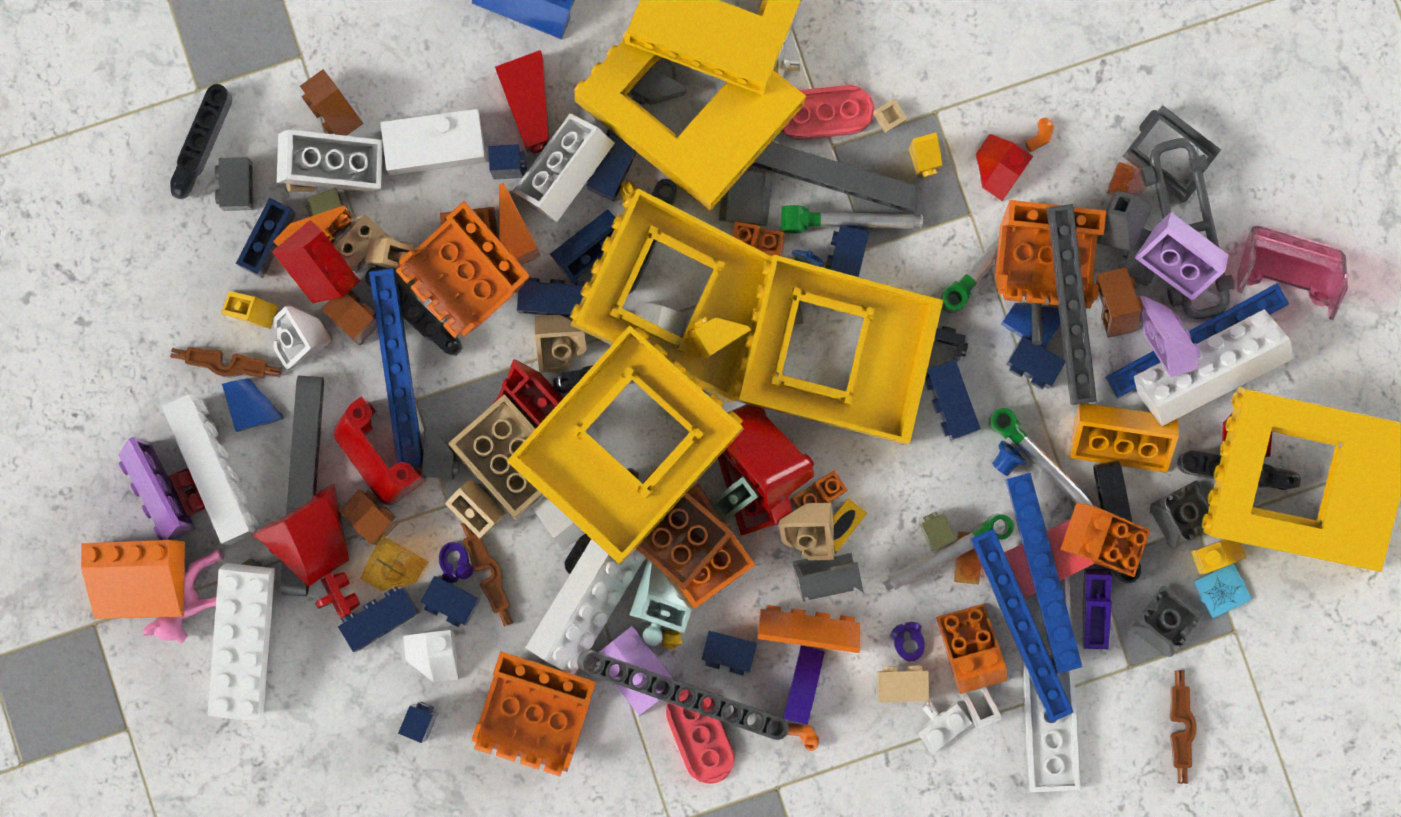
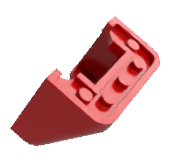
(767, 457)
(386, 483)

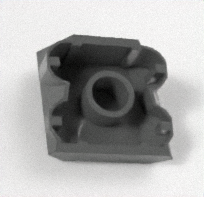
(748, 199)
(1181, 514)
(1166, 622)

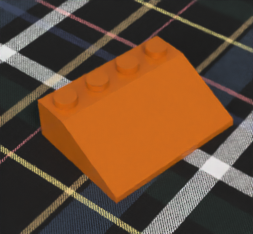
(723, 569)
(134, 578)
(809, 630)

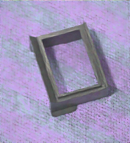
(1140, 160)
(827, 577)

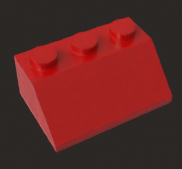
(315, 264)

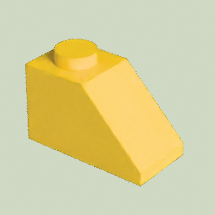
(926, 155)
(249, 309)
(715, 333)
(1217, 555)

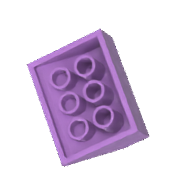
(155, 489)

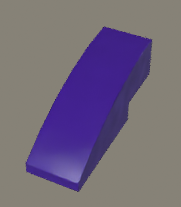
(1096, 608)
(803, 685)

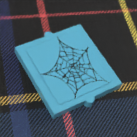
(1222, 590)

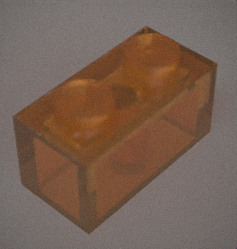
(1120, 178)

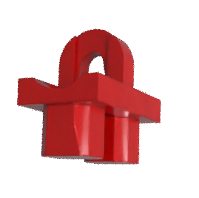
(192, 503)
(342, 604)

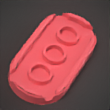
(831, 113)
(701, 742)

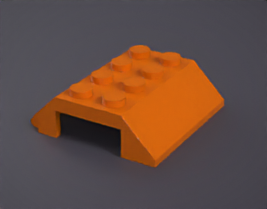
(1026, 257)
(463, 272)
(533, 714)

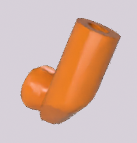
(1043, 136)
(806, 734)

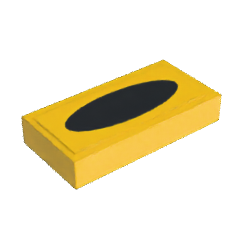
(846, 521)

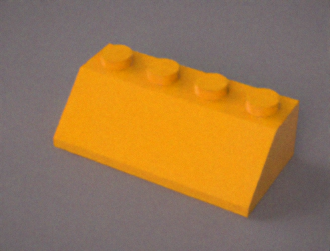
(1123, 435)

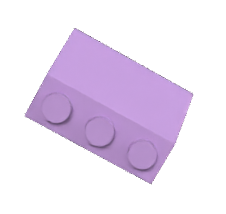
(1182, 256)
(1168, 338)
(633, 650)

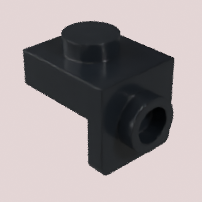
(949, 336)

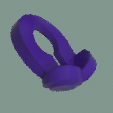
(464, 569)
(915, 633)

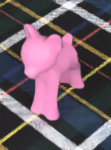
(171, 627)

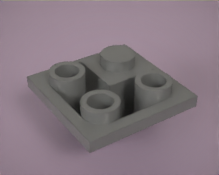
(1124, 221)

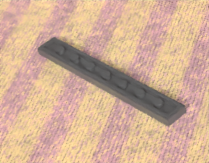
(1071, 304)

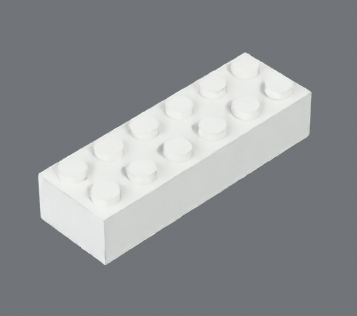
(1225, 364)
(210, 469)
(583, 607)
(241, 641)

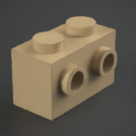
(355, 243)
(387, 252)
(475, 508)
(902, 685)

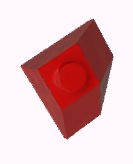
(1000, 165)

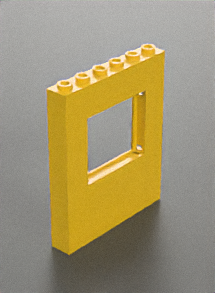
(715, 37)
(715, 144)
(727, 295)
(887, 361)
(589, 481)
(1358, 493)

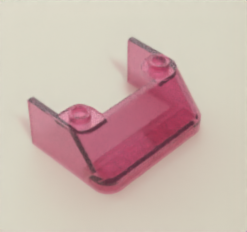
(1295, 263)

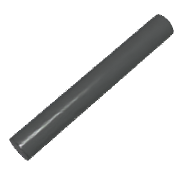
(1036, 324)

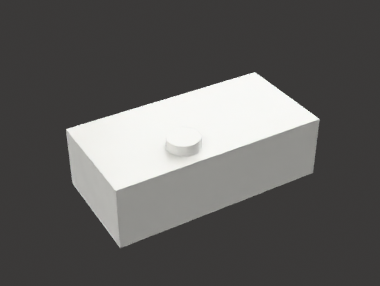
(433, 142)
(329, 161)
(563, 167)

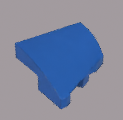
(1020, 322)
(249, 405)

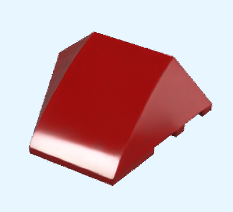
(529, 392)
(309, 537)

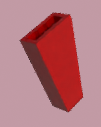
(526, 94)

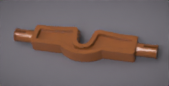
(238, 366)
(491, 586)
(1182, 740)

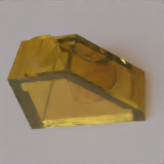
(392, 565)

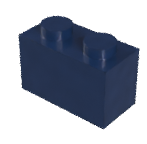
(506, 161)
(848, 250)
(1035, 363)
(450, 601)
(729, 652)
(418, 722)

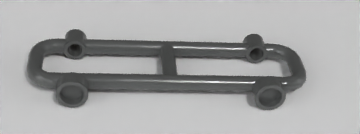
(1154, 176)

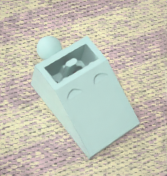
(657, 598)

